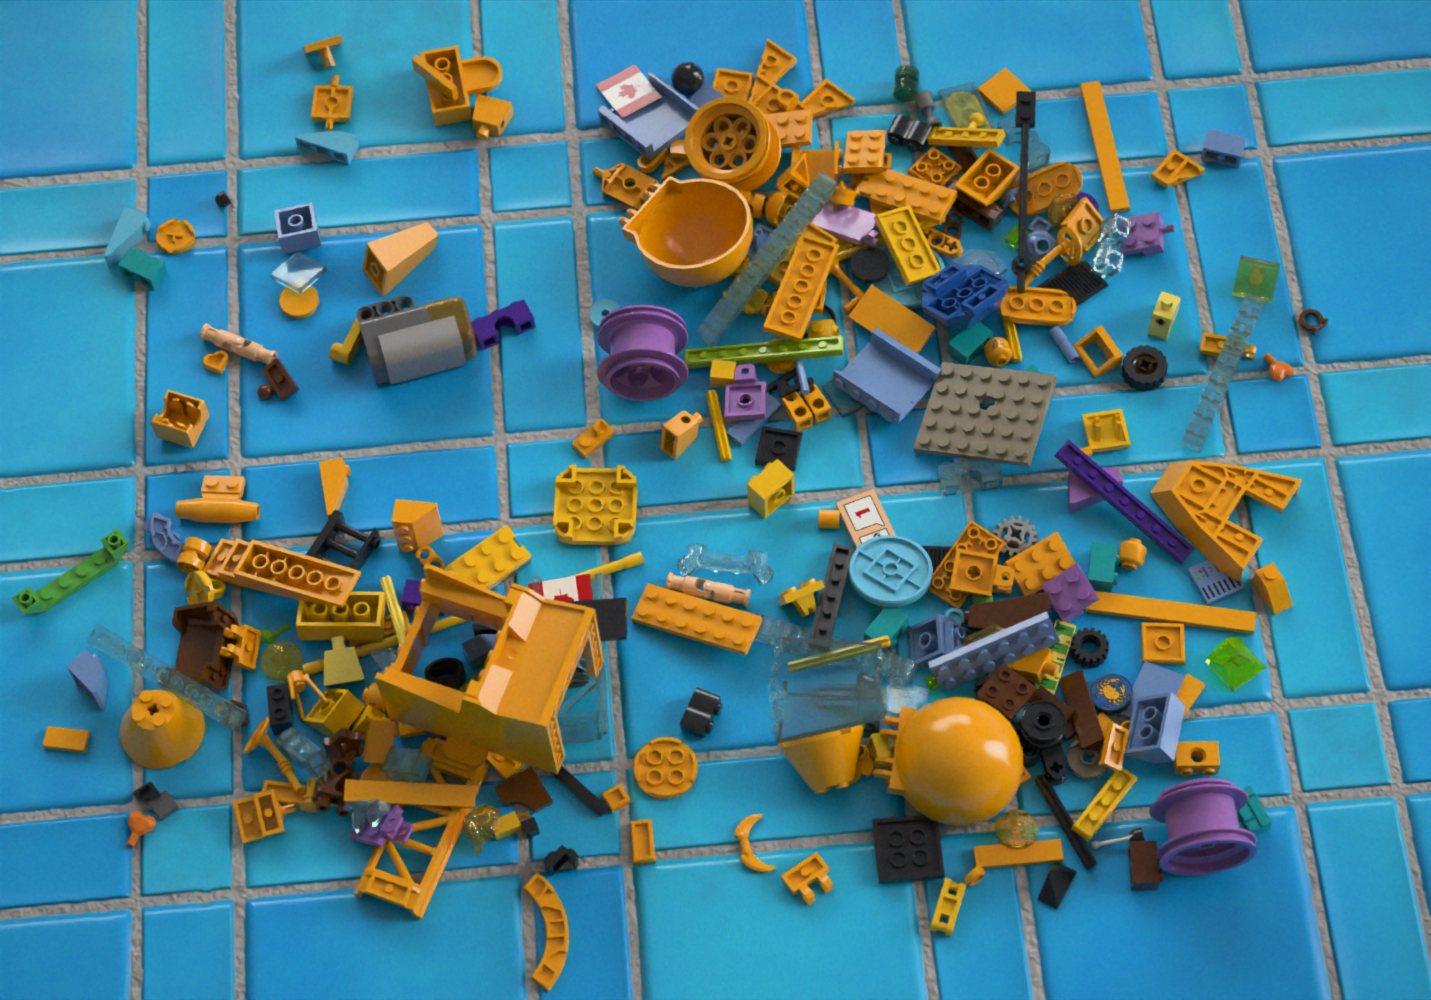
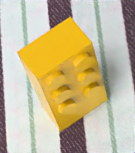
(358, 620)

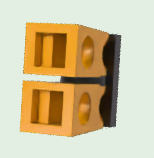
(801, 408)

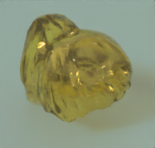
(481, 825)

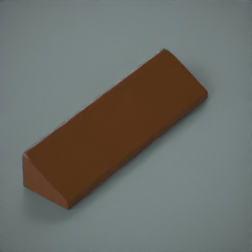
(1085, 717)

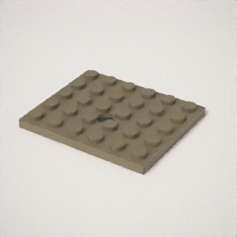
(1003, 432)

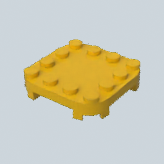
(595, 506)

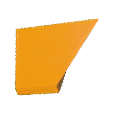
(795, 178)

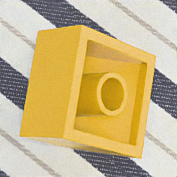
(337, 714)

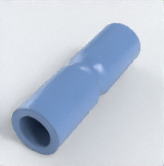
(1066, 347)

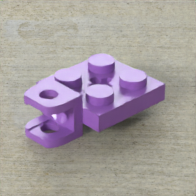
(745, 387)
(389, 828)

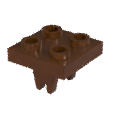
(1006, 691)

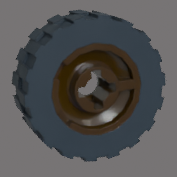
(1140, 377)

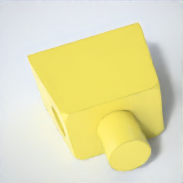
(1167, 310)
(341, 664)

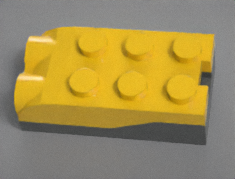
(492, 560)

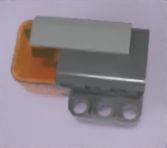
(416, 339)

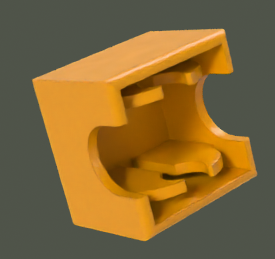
(181, 419)

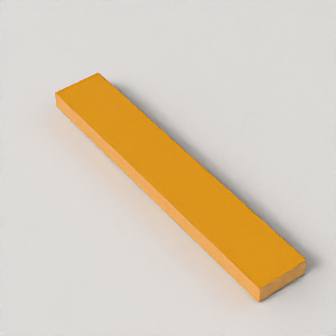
(411, 793)

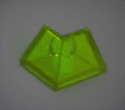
(1234, 662)

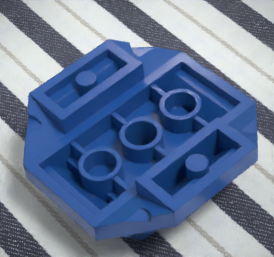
(963, 294)

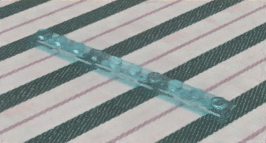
(167, 677)

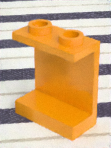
(821, 161)

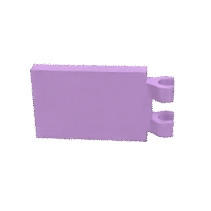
(848, 224)

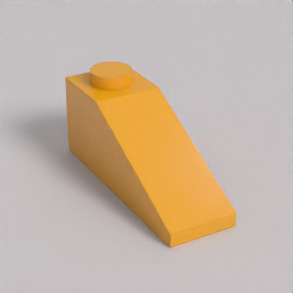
(334, 482)

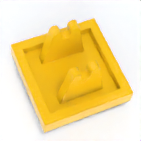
(1106, 430)
(802, 598)

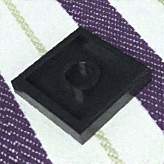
(778, 445)

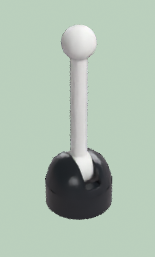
(1134, 835)

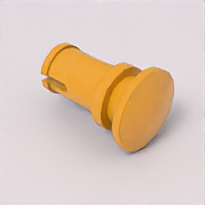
(307, 804)

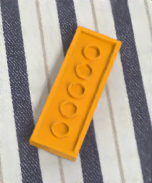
(800, 288)
(697, 619)

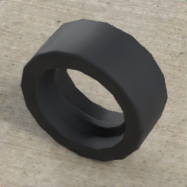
(446, 666)

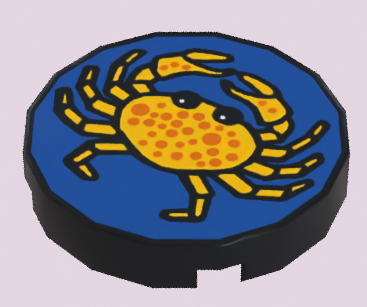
(1111, 694)

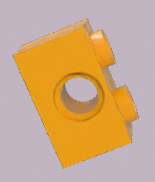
(1204, 750)

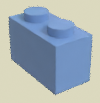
(1223, 148)

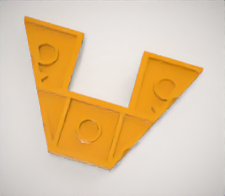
(773, 66)

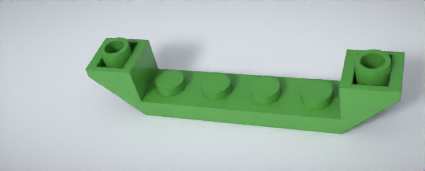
(74, 579)

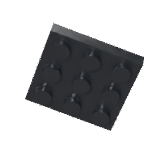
(907, 849)

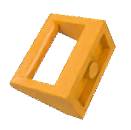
(1106, 345)

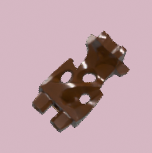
(340, 751)

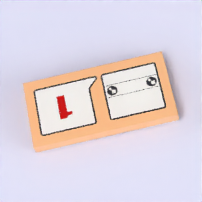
(864, 517)

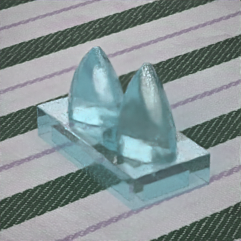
(372, 808)

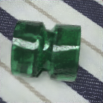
(906, 83)

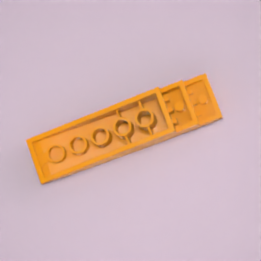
(281, 572)

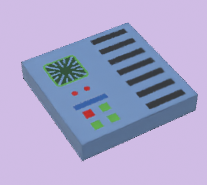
(1212, 583)

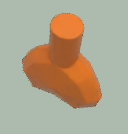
(1278, 369)
(139, 826)

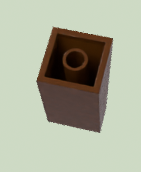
(1006, 611)

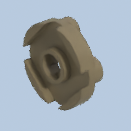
(1082, 769)

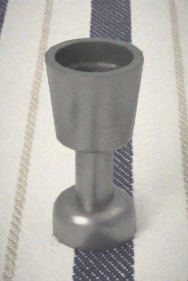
(926, 105)

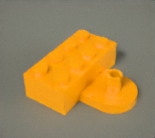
(469, 76)

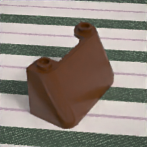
(201, 643)

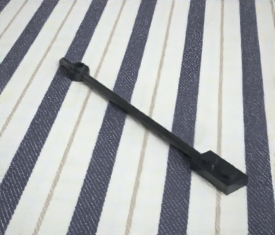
(1024, 119)

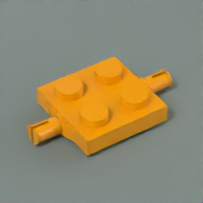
(332, 103)

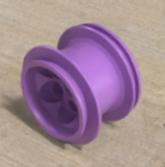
(642, 352)
(1203, 827)

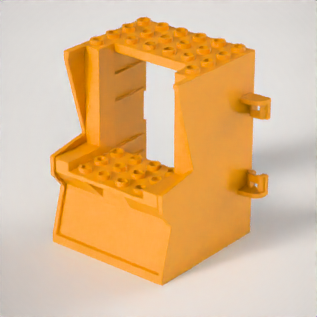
(524, 681)

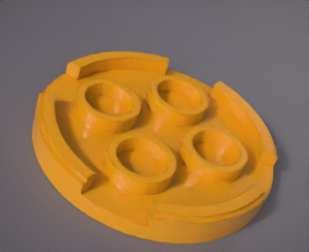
(665, 768)

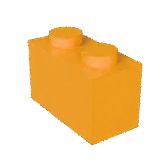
(379, 739)

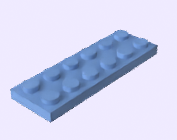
(994, 650)

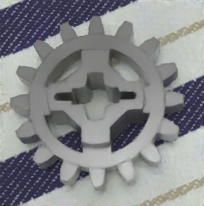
(1015, 529)

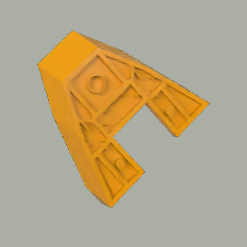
(1203, 496)

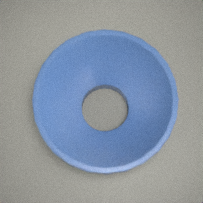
(1031, 245)

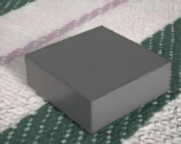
(163, 805)

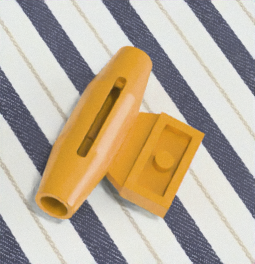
(219, 502)

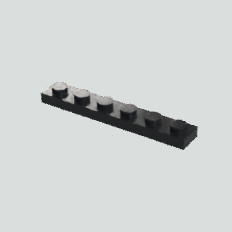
(832, 593)

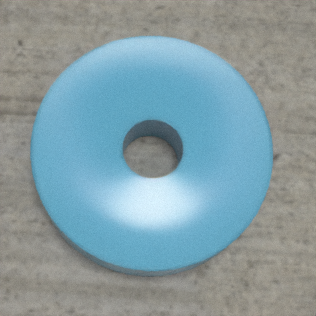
(599, 308)

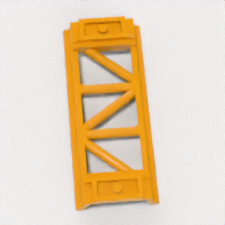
(402, 889)

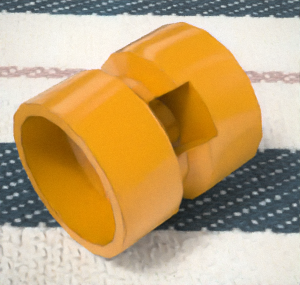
(756, 203)
(193, 555)

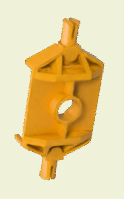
(615, 180)

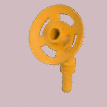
(1063, 248)
(261, 738)

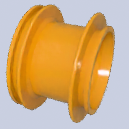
(722, 123)

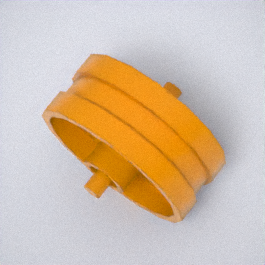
(843, 196)

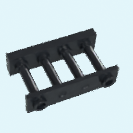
(326, 540)

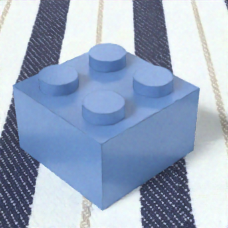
(297, 228)

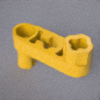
(345, 352)

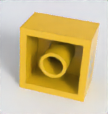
(770, 488)

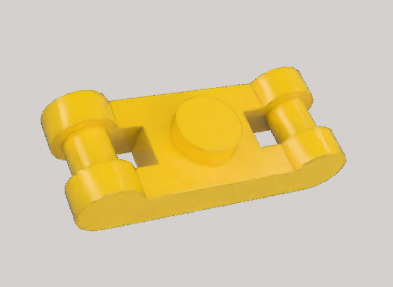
(948, 906)

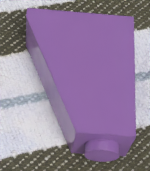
(1082, 495)

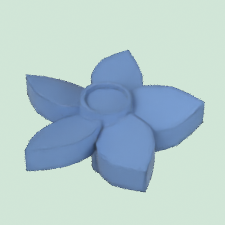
(1009, 196)

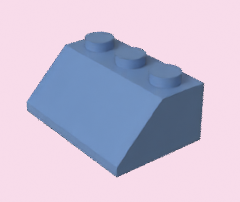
(1155, 728)

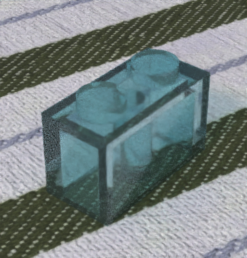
(407, 765)

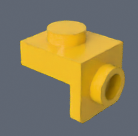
(823, 328)

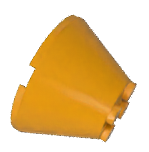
(161, 730)
(825, 757)

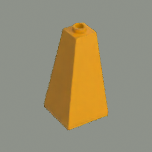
(397, 255)

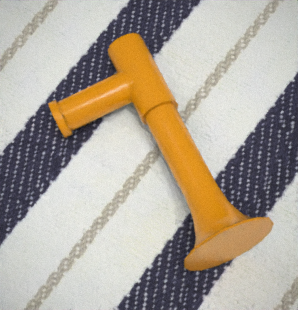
(857, 292)

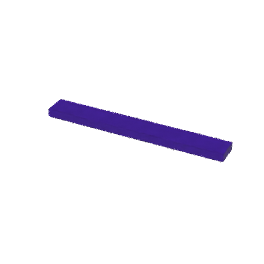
(1124, 502)

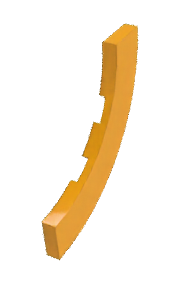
(556, 931)

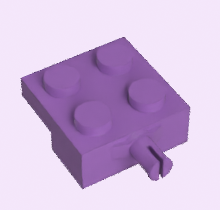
(1146, 235)
(1070, 593)

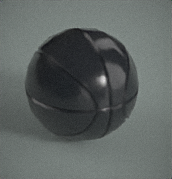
(687, 78)

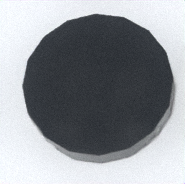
(869, 265)

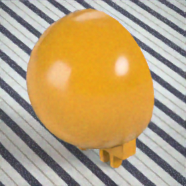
(691, 230)
(953, 760)

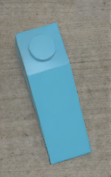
(332, 145)
(127, 233)

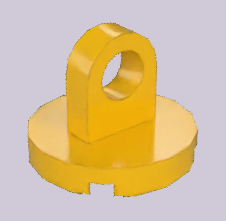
(201, 588)

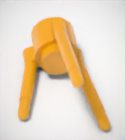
(297, 683)

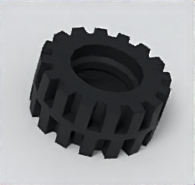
(1085, 658)

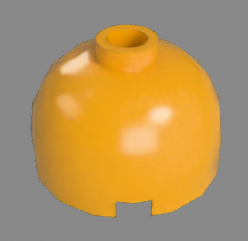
(778, 206)

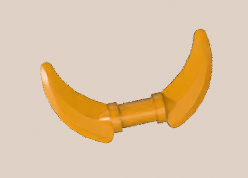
(747, 857)

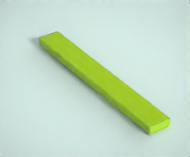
(765, 351)

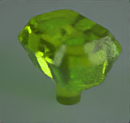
(931, 682)

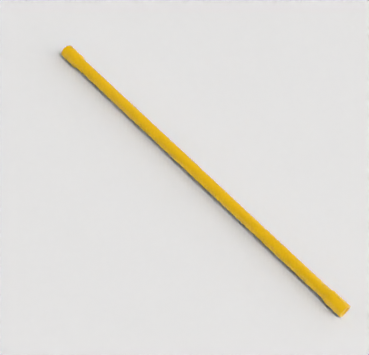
(624, 563)

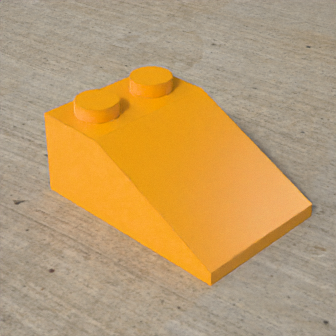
(988, 178)

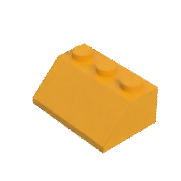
(415, 524)

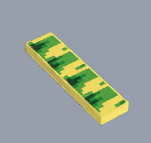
(1059, 652)

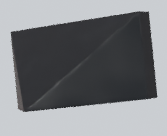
(1056, 885)

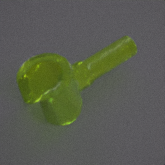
(269, 636)

